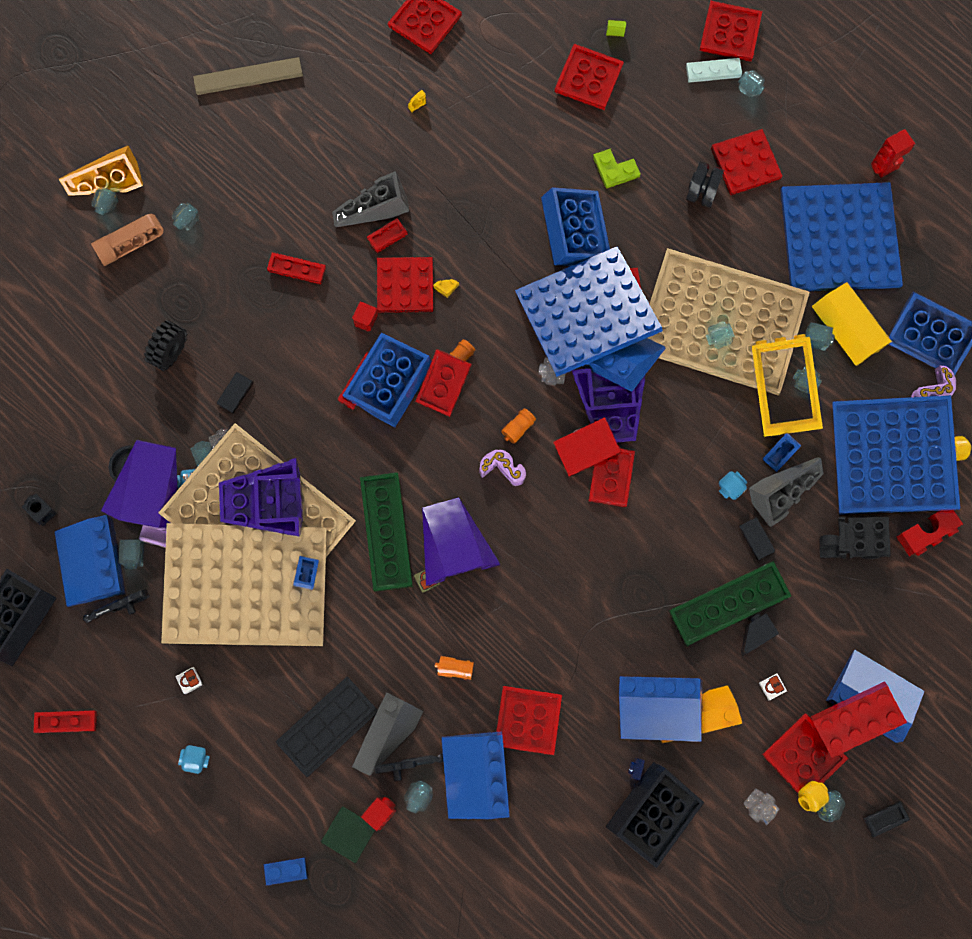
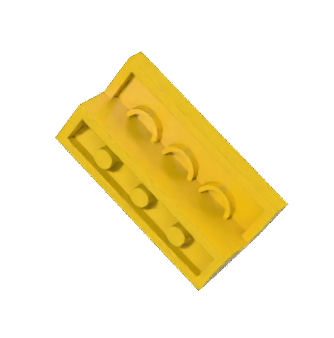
(851, 323)

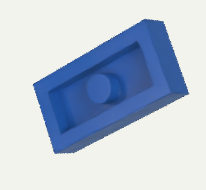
(285, 871)

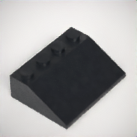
(21, 613)
(655, 814)

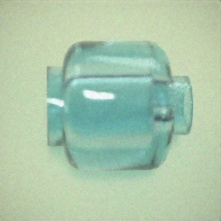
(751, 83)
(104, 201)
(185, 216)
(720, 335)
(801, 380)
(418, 796)
(834, 808)

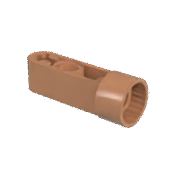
(127, 238)

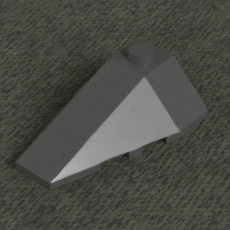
(379, 202)
(780, 491)
(390, 727)

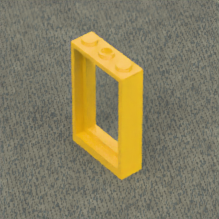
(792, 426)

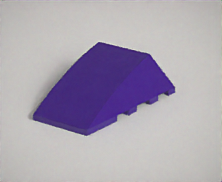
(609, 400)
(144, 485)
(264, 499)
(453, 542)

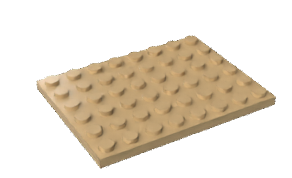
(701, 293)
(240, 455)
(239, 586)

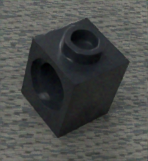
(44, 514)

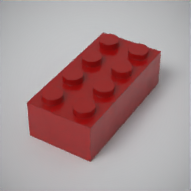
(858, 719)

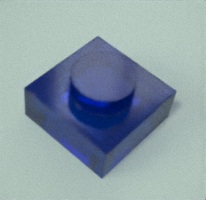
(636, 768)

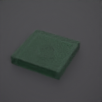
(348, 834)

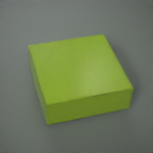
(616, 28)

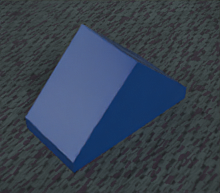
(781, 452)
(306, 573)

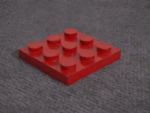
(425, 22)
(730, 31)
(589, 76)
(746, 162)
(405, 284)
(529, 719)
(802, 755)

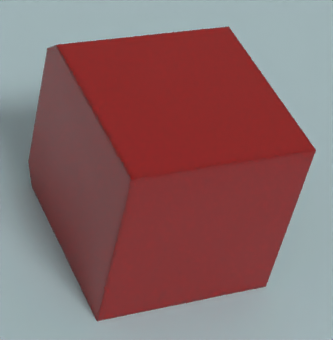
(365, 316)

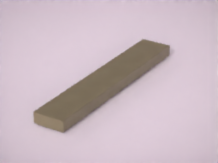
(248, 76)

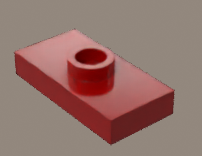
(387, 235)

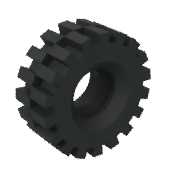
(165, 345)

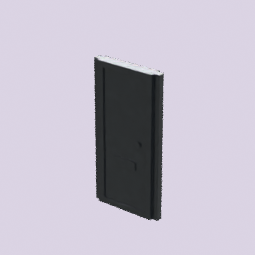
(327, 726)

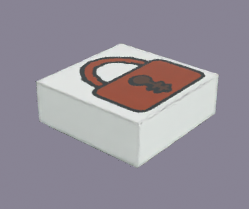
(189, 680)
(772, 687)

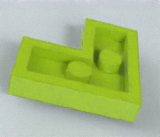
(614, 173)

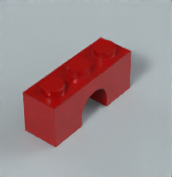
(890, 154)
(915, 539)
(379, 813)

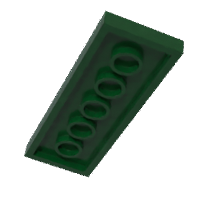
(386, 532)
(729, 603)

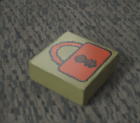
(421, 581)

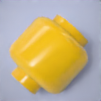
(962, 448)
(813, 796)

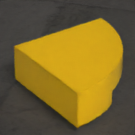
(417, 101)
(446, 287)

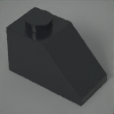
(757, 633)

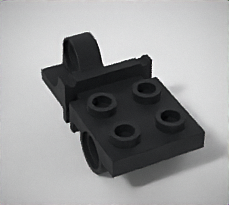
(860, 537)

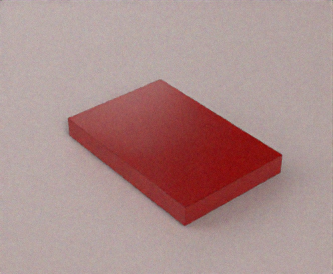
(443, 382)
(587, 447)
(612, 479)

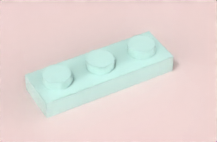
(714, 70)

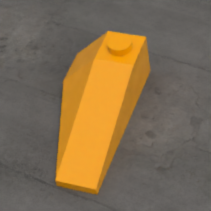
(113, 171)
(718, 710)

